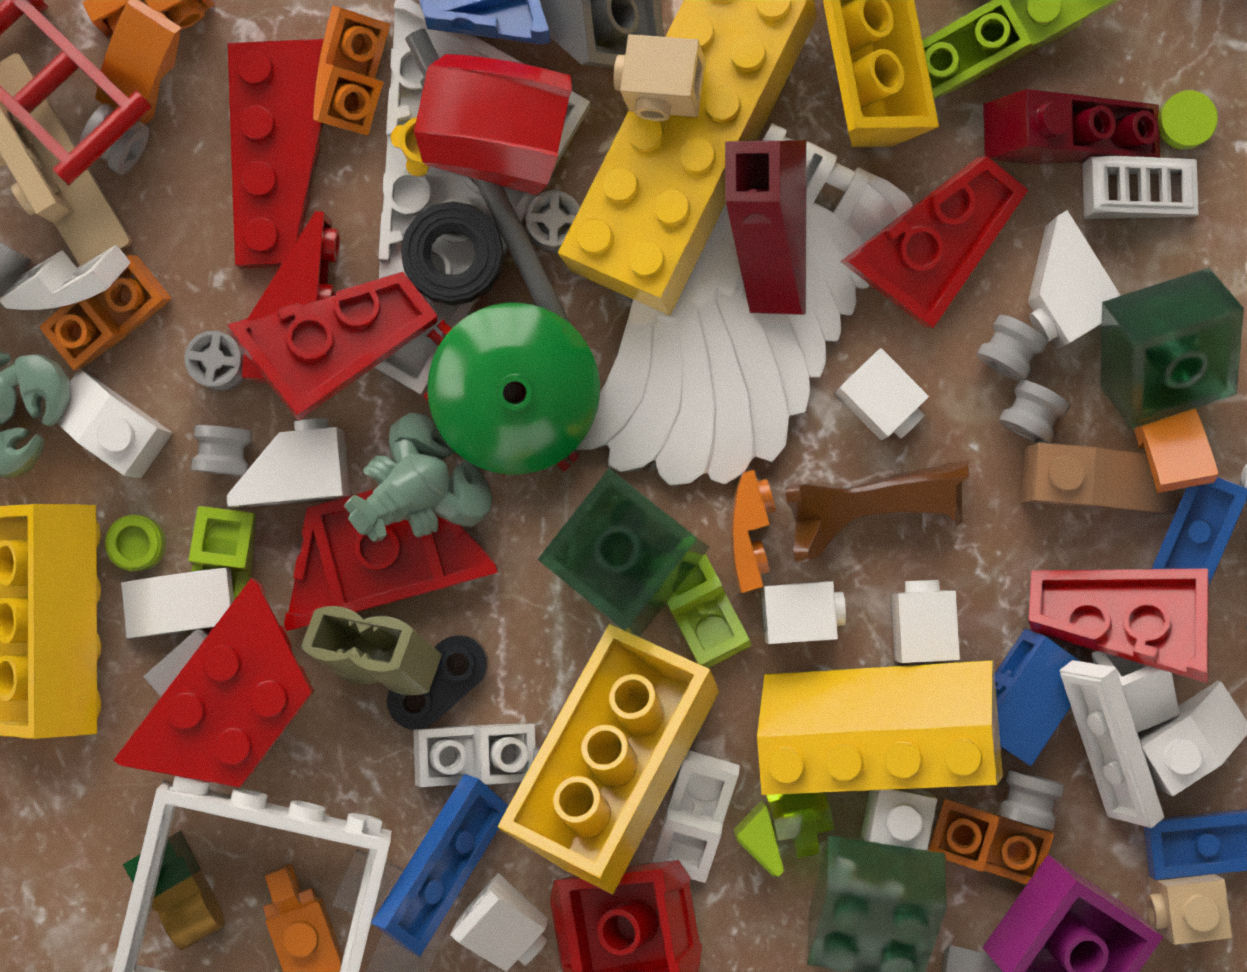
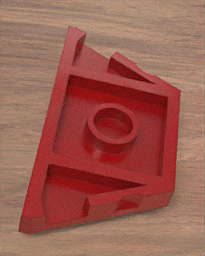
(355, 573)
(225, 701)

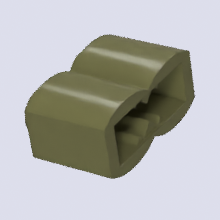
(371, 650)

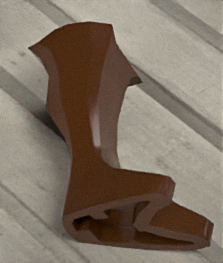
(826, 510)

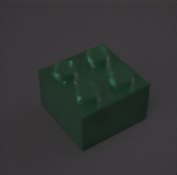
(1170, 347)
(623, 553)
(876, 907)

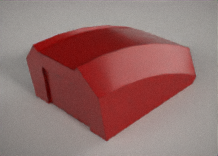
(492, 120)
(636, 929)

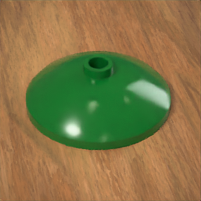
(507, 346)

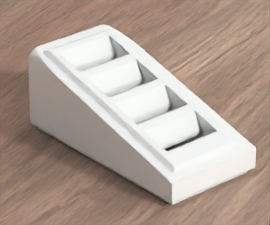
(1096, 192)

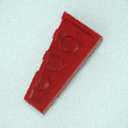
(271, 145)

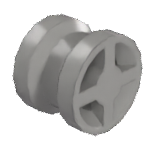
(127, 149)
(552, 210)
(1012, 347)
(205, 357)
(1034, 412)
(221, 450)
(1031, 799)

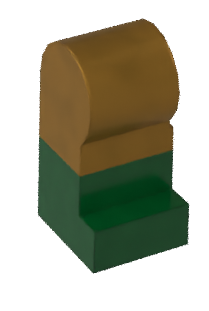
(183, 895)

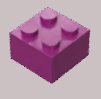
(1069, 927)

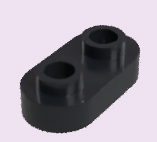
(446, 686)

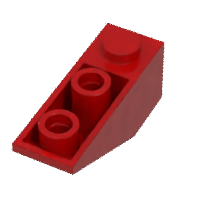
(300, 277)

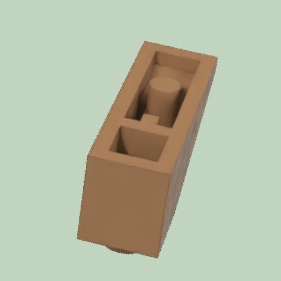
(1093, 480)

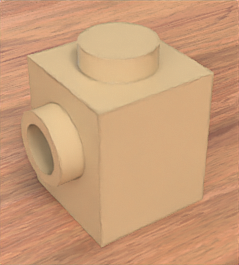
(660, 76)
(1189, 909)

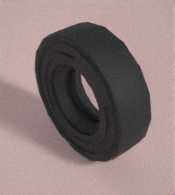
(444, 219)

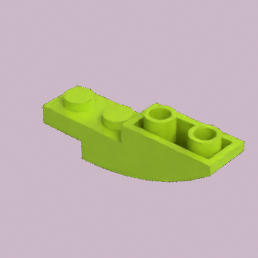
(998, 36)

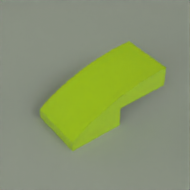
(224, 541)
(707, 617)

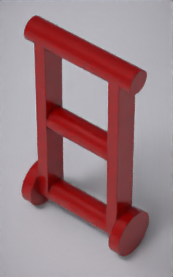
(128, 113)

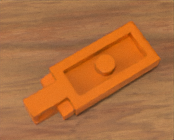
(300, 925)

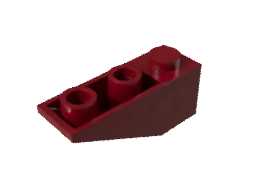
(1067, 128)
(769, 221)

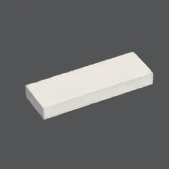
(1111, 743)

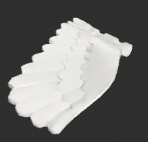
(723, 381)

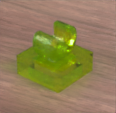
(800, 818)

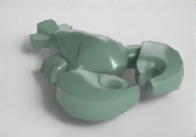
(37, 379)
(419, 484)

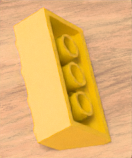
(881, 70)
(49, 620)
(879, 729)
(610, 757)

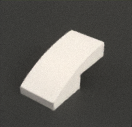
(61, 283)
(176, 602)
(696, 813)

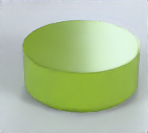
(1187, 120)
(135, 543)

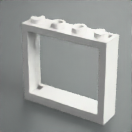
(250, 807)

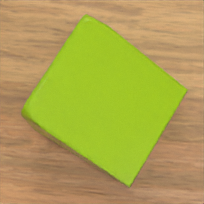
(758, 838)

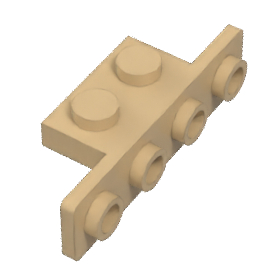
(76, 210)

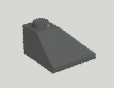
(599, 29)

